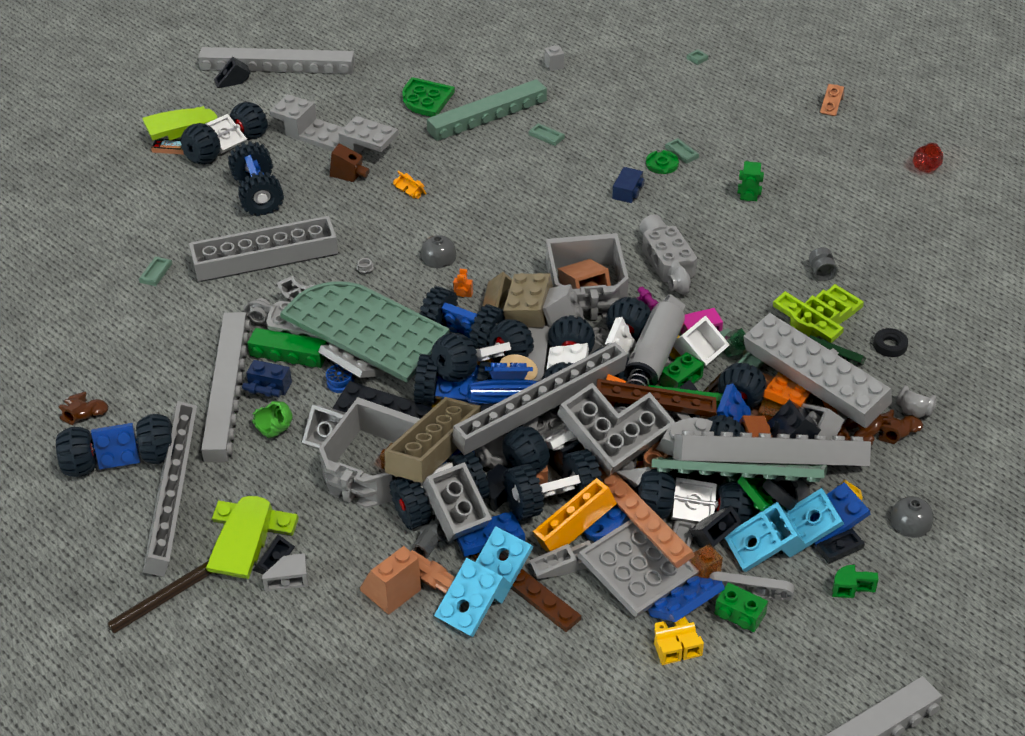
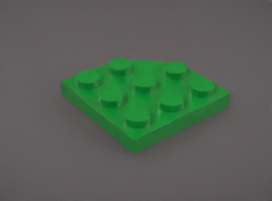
(426, 96)

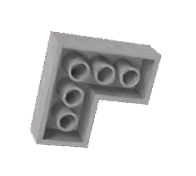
(614, 436)

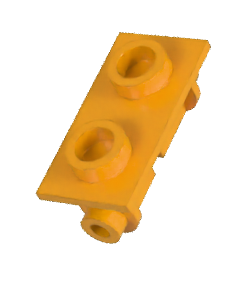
(405, 181)

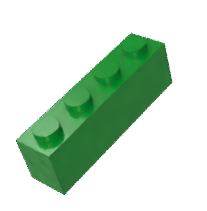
(286, 347)

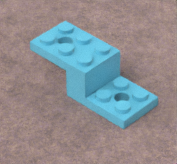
(783, 530)
(483, 581)

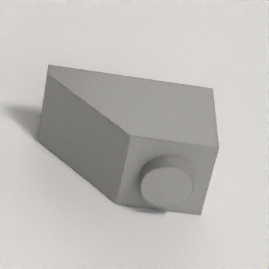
(287, 573)

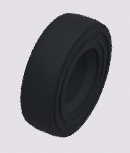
(887, 350)
(780, 494)

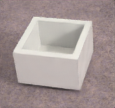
(702, 341)

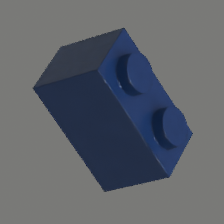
(628, 185)

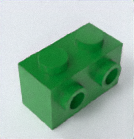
(750, 177)
(682, 370)
(741, 607)

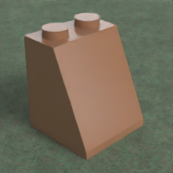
(584, 274)
(393, 580)

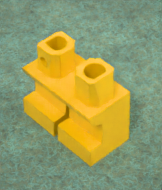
(677, 641)

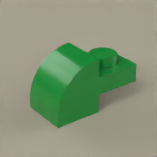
(849, 581)

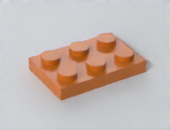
(783, 389)

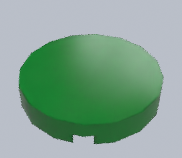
(662, 162)

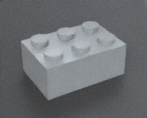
(456, 501)

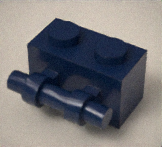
(267, 379)

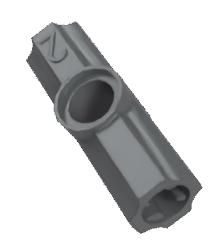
(429, 538)

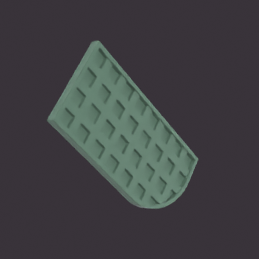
(365, 325)
(750, 470)

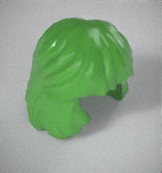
(273, 418)

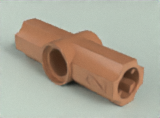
(434, 574)

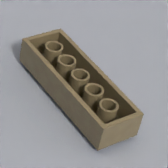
(428, 441)

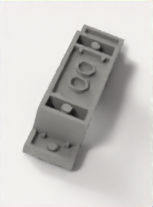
(302, 124)

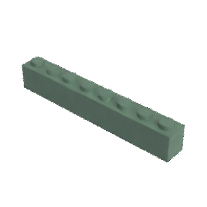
(486, 109)

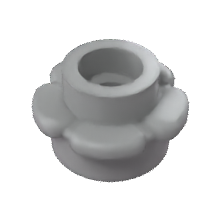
(364, 265)

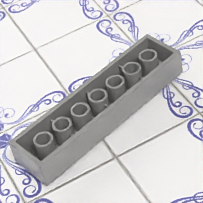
(263, 248)
(818, 370)

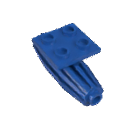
(504, 383)

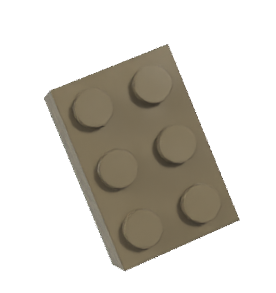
(527, 298)

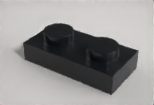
(840, 546)

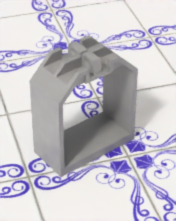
(600, 248)
(351, 481)

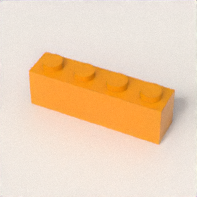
(575, 516)

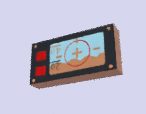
(166, 146)

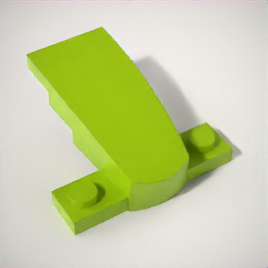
(175, 122)
(821, 313)
(245, 534)

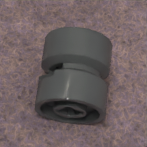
(823, 264)

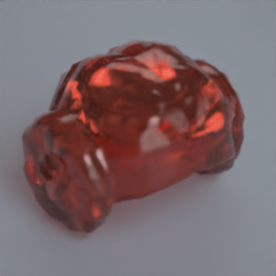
(928, 157)

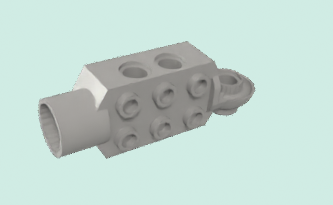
(668, 253)
(262, 312)

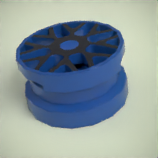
(338, 379)

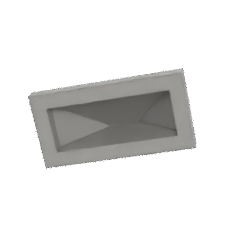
(633, 476)

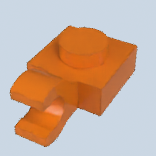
(463, 286)

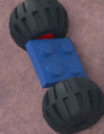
(741, 390)
(113, 445)

